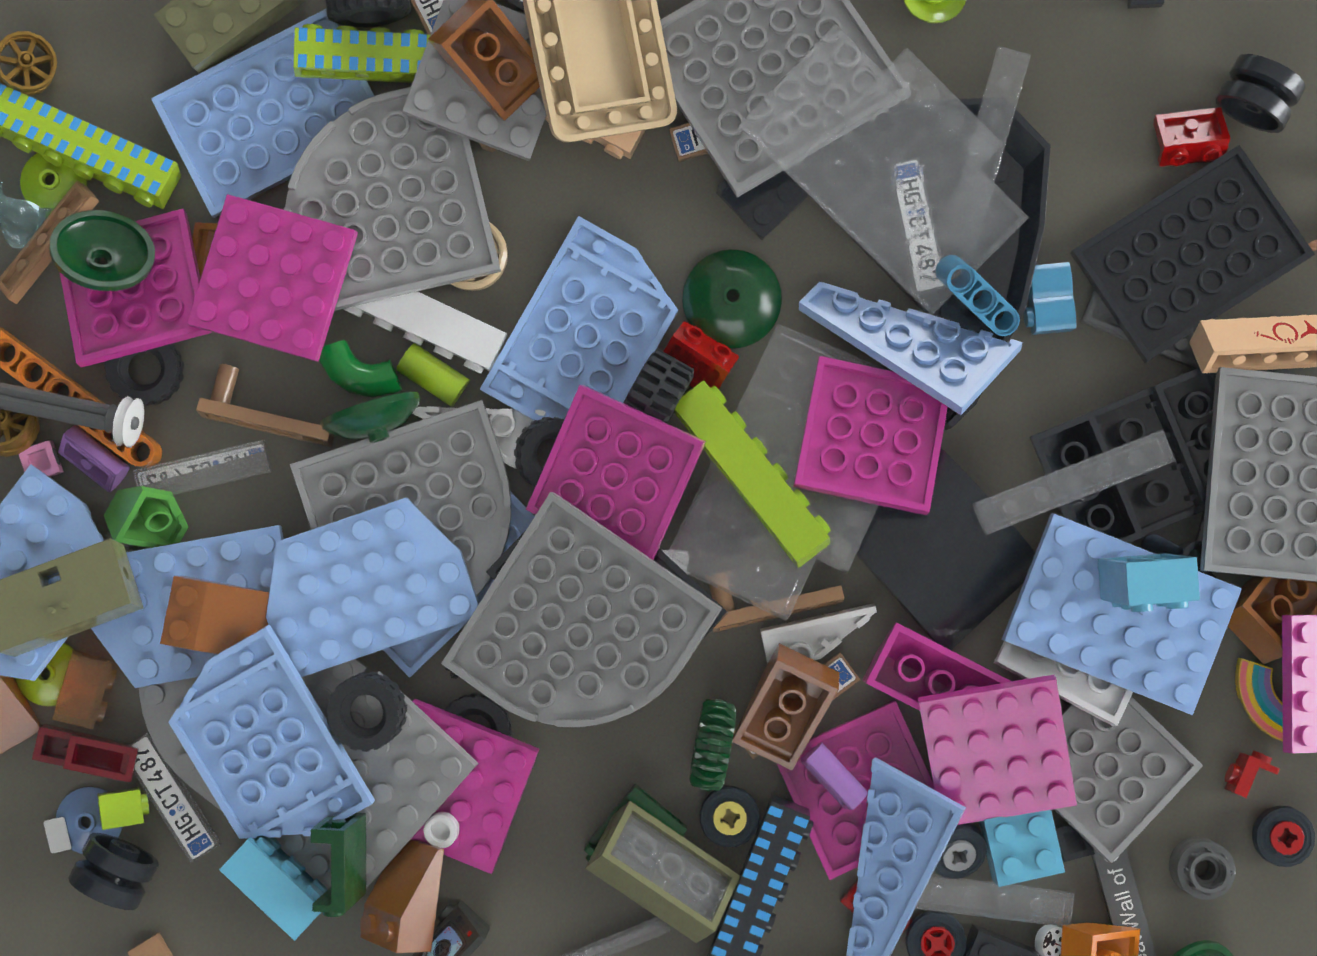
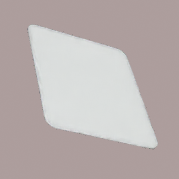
(57, 835)

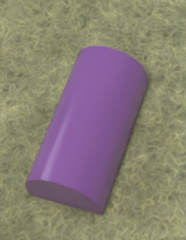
(92, 458)
(834, 776)

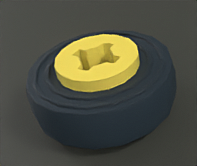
(726, 806)

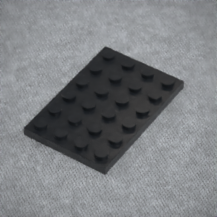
(1192, 253)

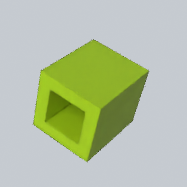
(122, 808)

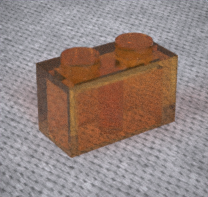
(83, 690)

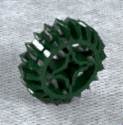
(712, 745)

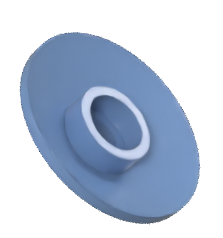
(79, 804)

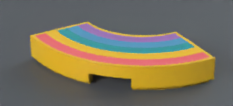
(1259, 698)

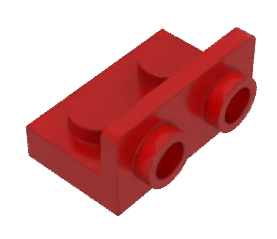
(1191, 136)
(705, 355)

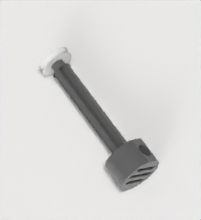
(123, 420)

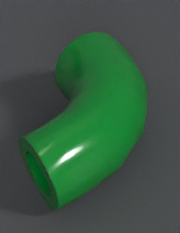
(356, 376)

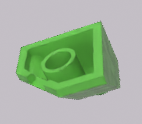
(145, 517)

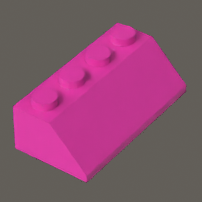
(918, 667)

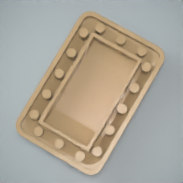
(600, 66)

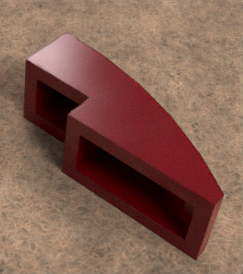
(85, 753)

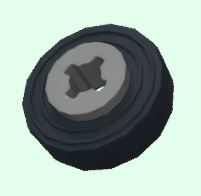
(969, 856)

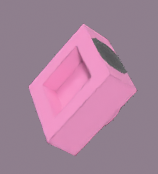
(42, 457)

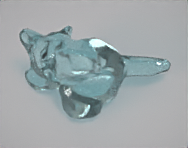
(20, 219)

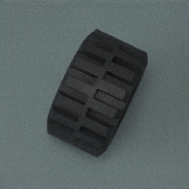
(367, 12)
(660, 386)

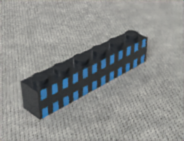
(762, 879)

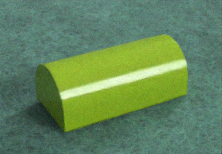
(432, 374)

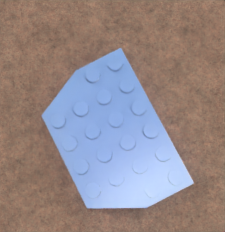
(585, 326)
(37, 526)
(365, 586)
(135, 639)
(266, 743)

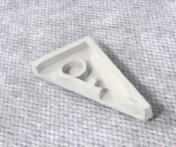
(505, 423)
(816, 634)

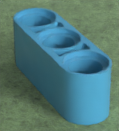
(988, 304)

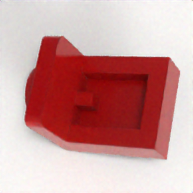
(1243, 772)

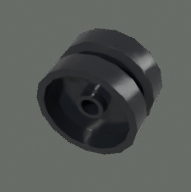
(1260, 93)
(113, 871)

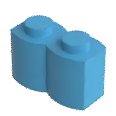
(1051, 300)

